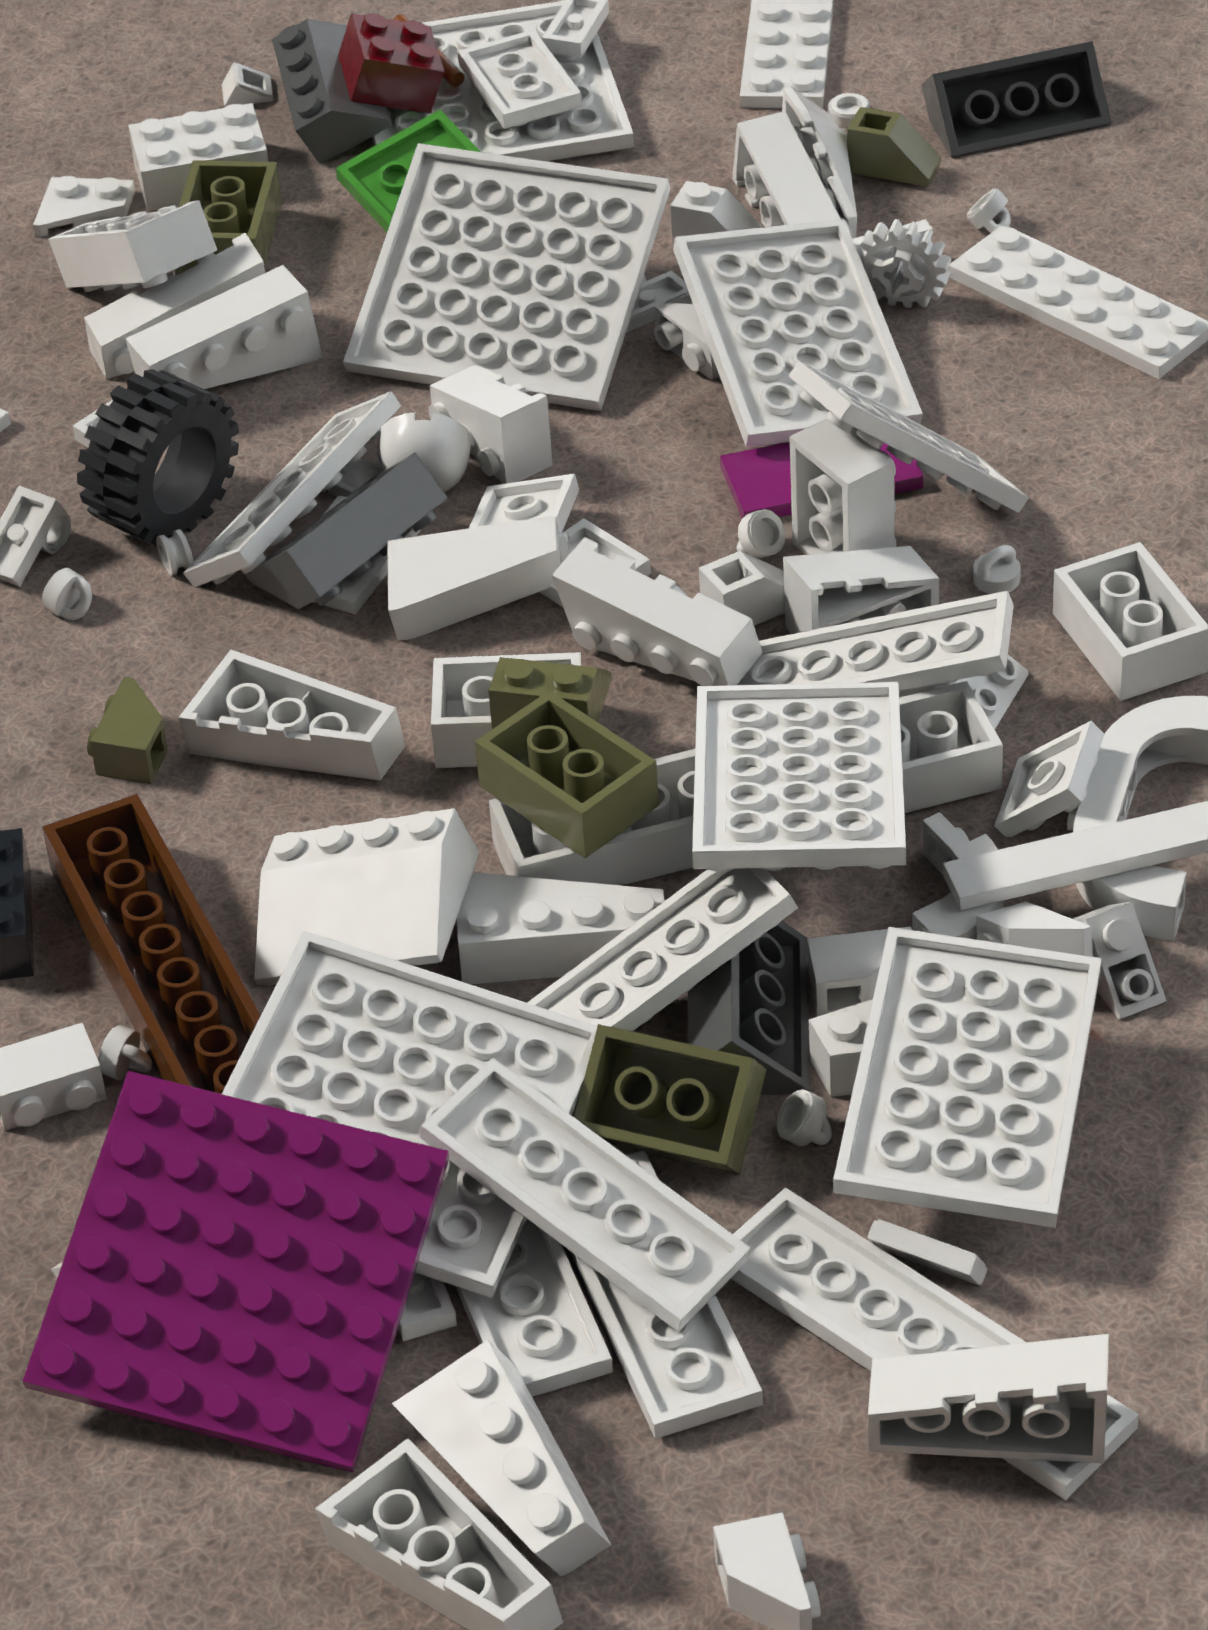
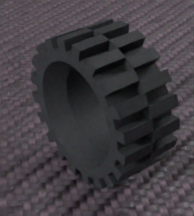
(130, 443)

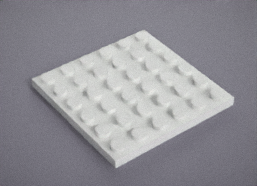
(590, 129)
(508, 273)
(384, 1051)

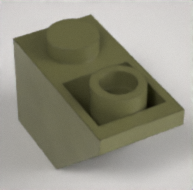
(889, 148)
(129, 736)

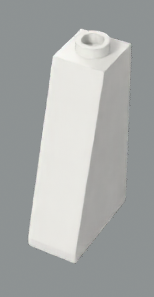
(469, 572)

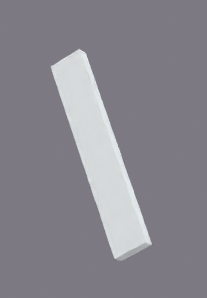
(1078, 856)

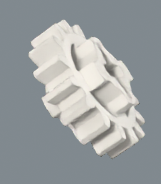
(904, 264)

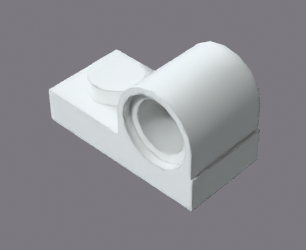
(26, 527)

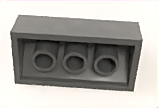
(318, 91)
(1017, 99)
(350, 535)
(759, 1009)

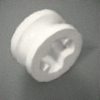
(174, 551)

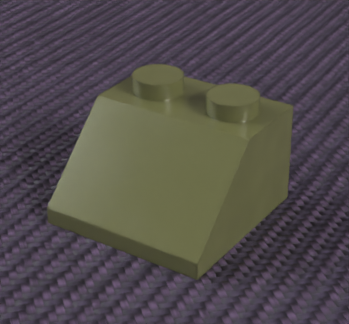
(523, 681)

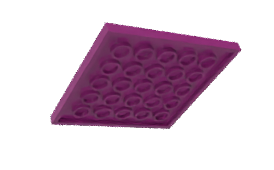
(238, 1271)

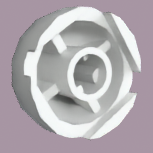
(438, 443)

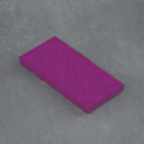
(763, 478)

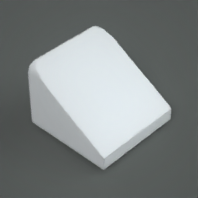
(246, 86)

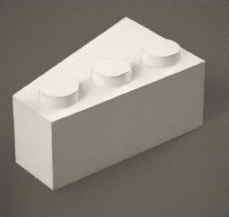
(503, 422)
(855, 586)

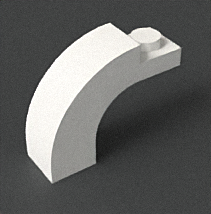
(943, 844)

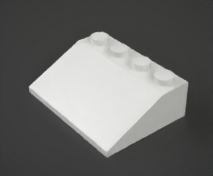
(366, 885)

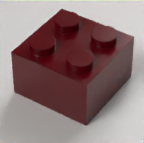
(390, 63)

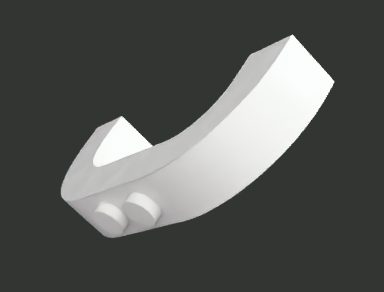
(1134, 745)

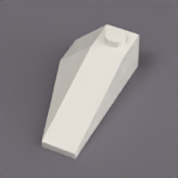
(828, 146)

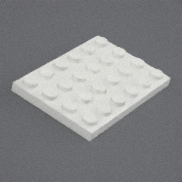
(787, 299)
(798, 777)
(969, 1077)

